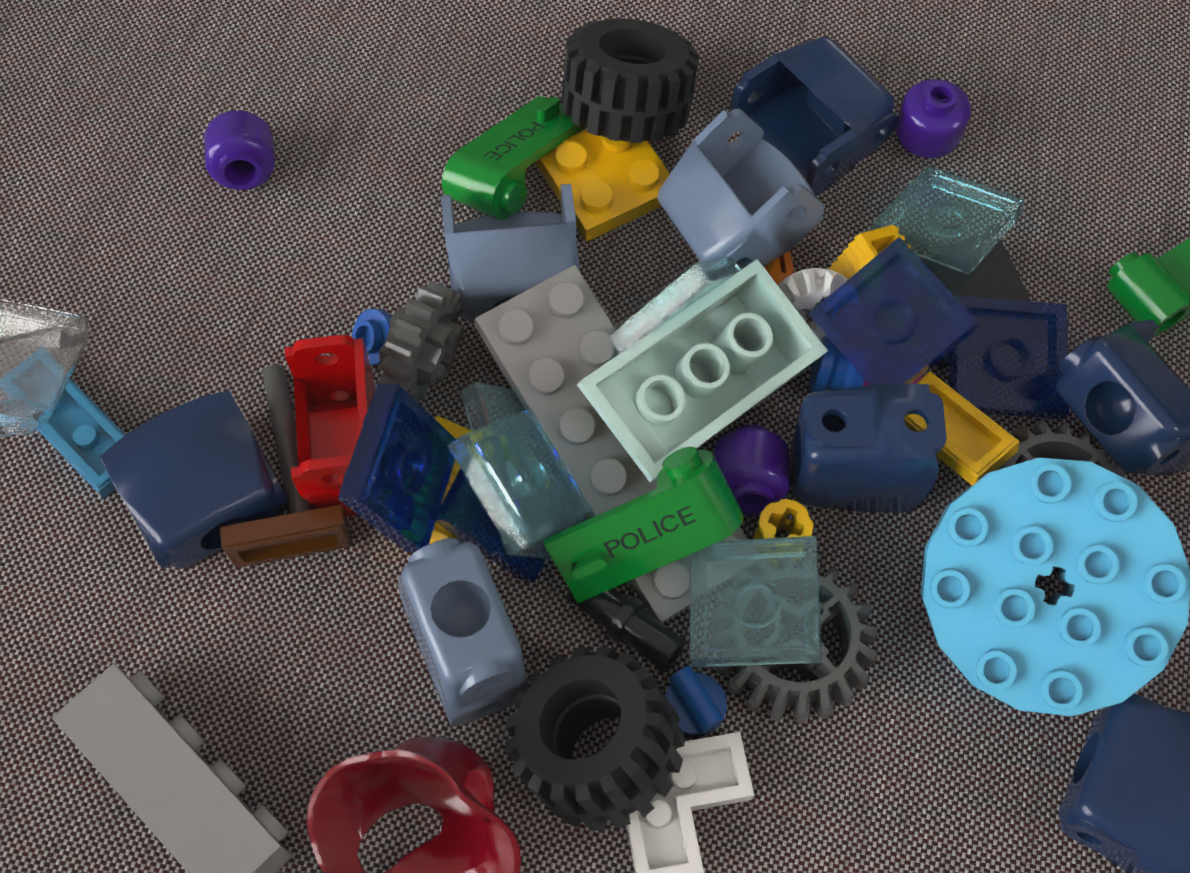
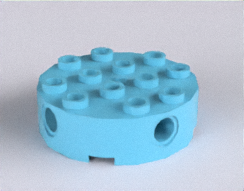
(1119, 601)

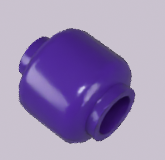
(933, 118)
(239, 150)
(754, 467)

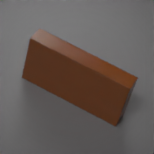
(286, 536)

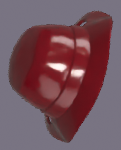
(413, 772)

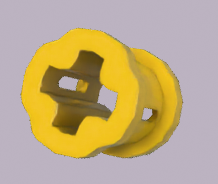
(774, 518)

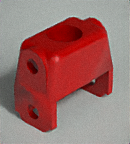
(330, 410)

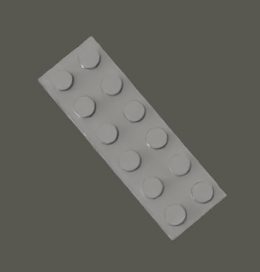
(544, 348)

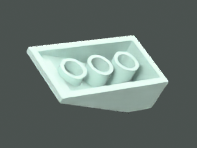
(702, 368)

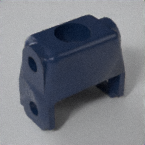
(817, 109)
(1130, 400)
(860, 454)
(191, 476)
(1133, 788)

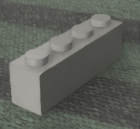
(168, 781)

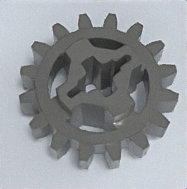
(422, 340)

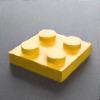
(608, 180)

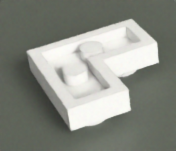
(710, 776)

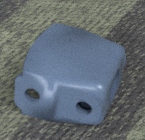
(739, 195)
(505, 257)
(462, 630)

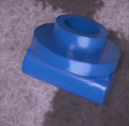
(373, 328)
(697, 701)

